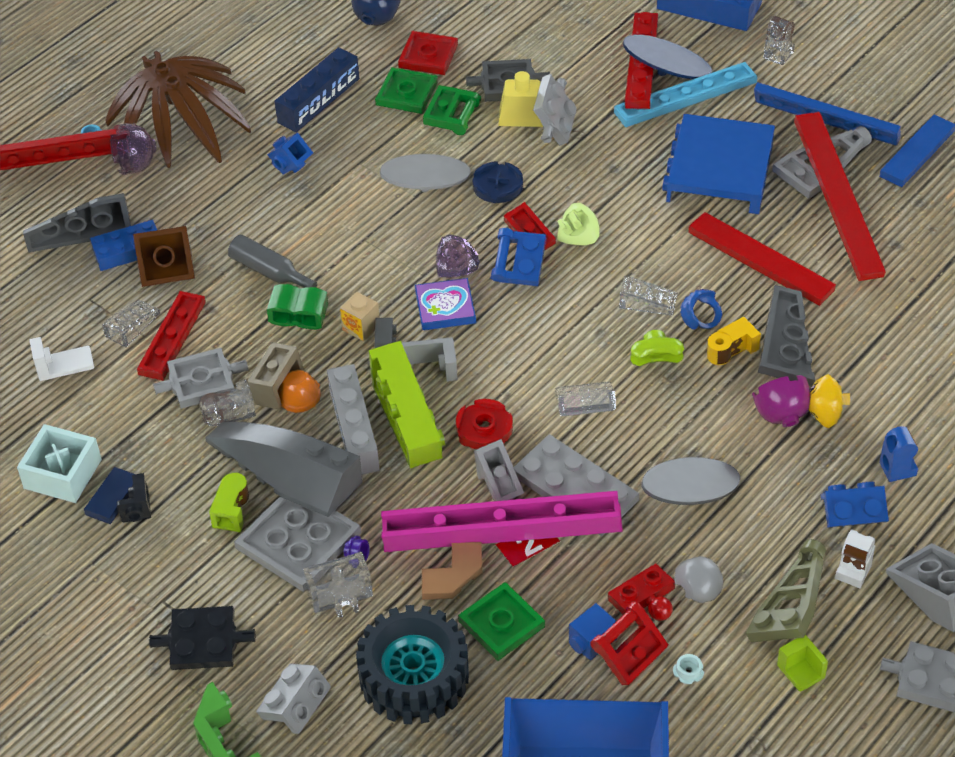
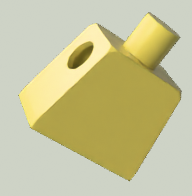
(519, 101)

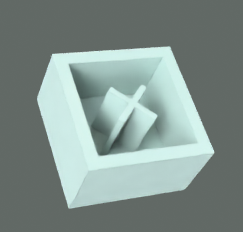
(59, 463)

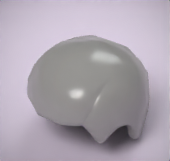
(699, 578)

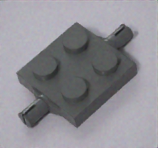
(497, 72)

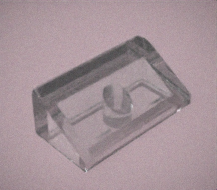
(585, 398)

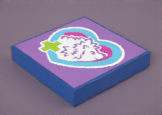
(445, 304)

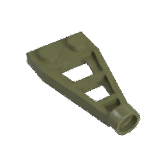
(791, 622)

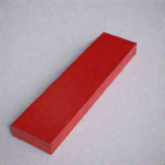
(171, 335)

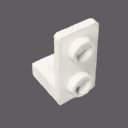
(60, 363)

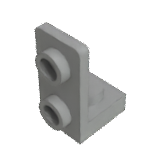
(433, 351)

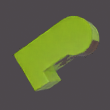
(227, 504)

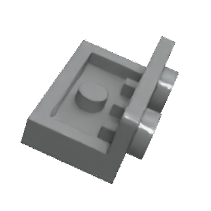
(295, 696)

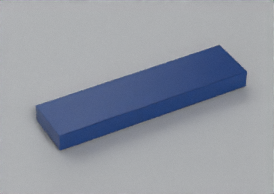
(917, 150)

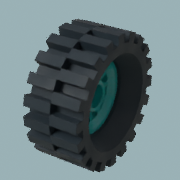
(408, 642)

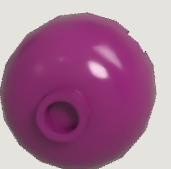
(783, 400)

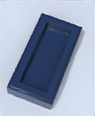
(104, 502)

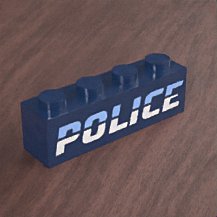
(317, 89)

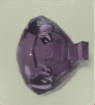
(455, 257)

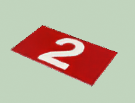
(519, 551)

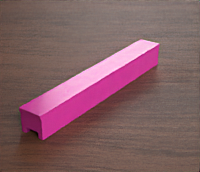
(501, 521)

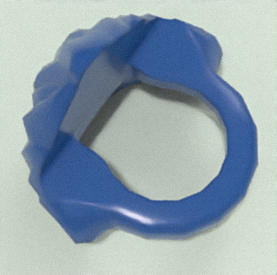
(687, 312)

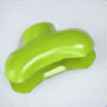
(656, 348)

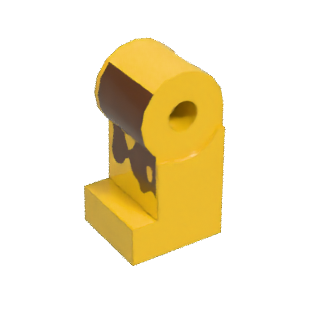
(732, 340)

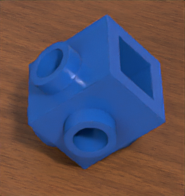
(289, 153)

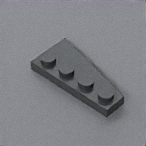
(785, 338)

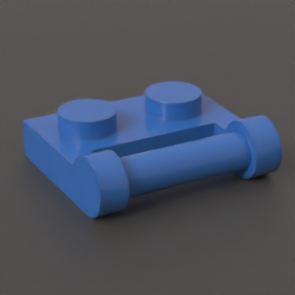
(527, 259)

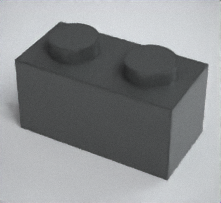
(384, 332)

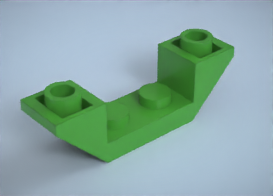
(211, 715)

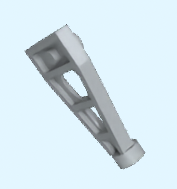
(802, 176)

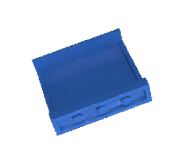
(720, 159)

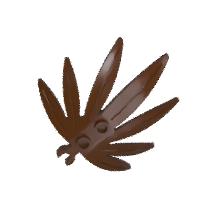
(170, 85)

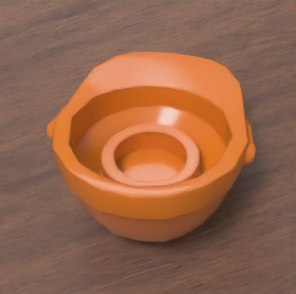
(299, 392)

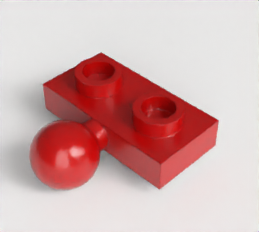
(647, 590)

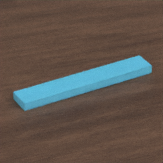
(689, 93)

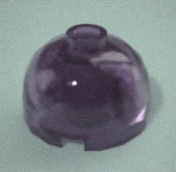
(132, 148)

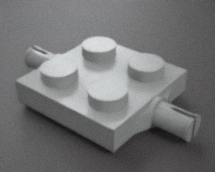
(554, 110)
(199, 375)
(925, 676)

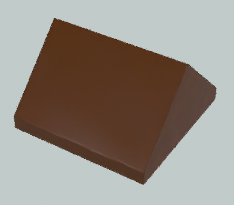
(164, 256)

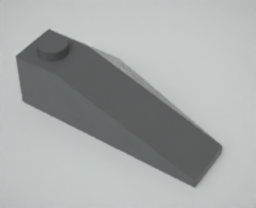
(79, 224)

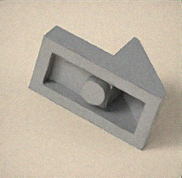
(498, 472)

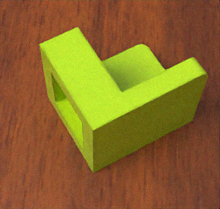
(802, 663)

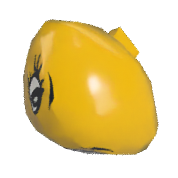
(827, 401)

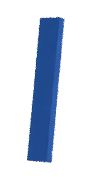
(831, 114)

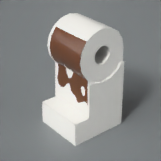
(855, 559)

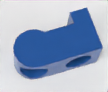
(898, 454)

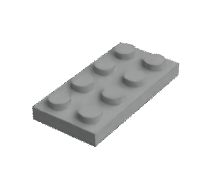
(559, 471)

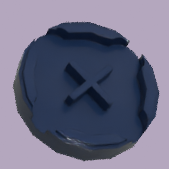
(497, 182)

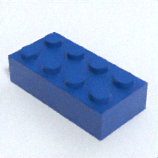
(118, 246)

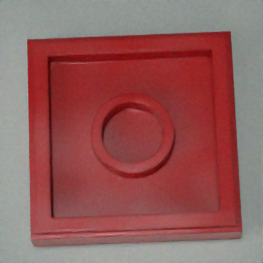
(428, 53)

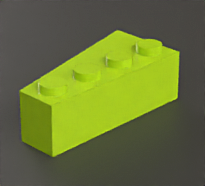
(405, 405)

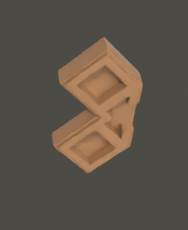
(447, 582)

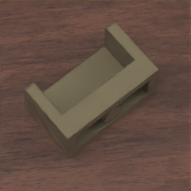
(271, 372)

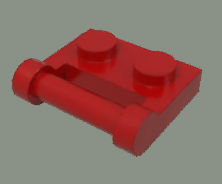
(637, 650)

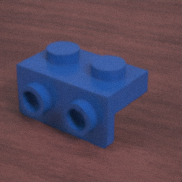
(855, 506)

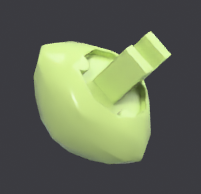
(578, 226)

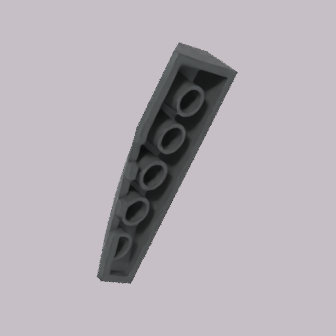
(292, 463)

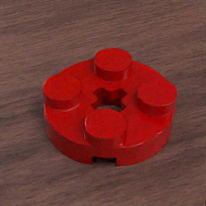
(483, 410)

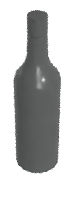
(266, 262)

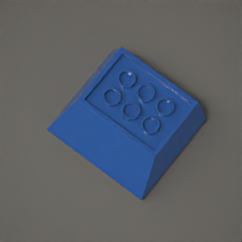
(585, 728)

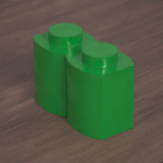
(297, 306)

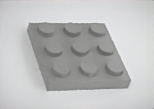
(295, 538)

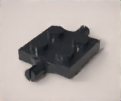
(202, 638)

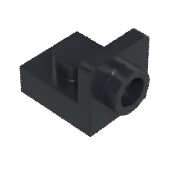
(138, 504)

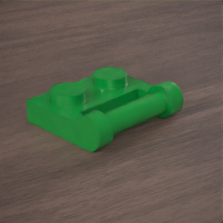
(444, 105)

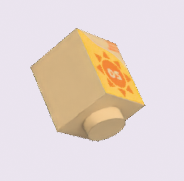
(359, 316)

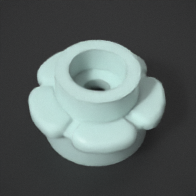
(688, 662)

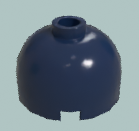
(375, 11)

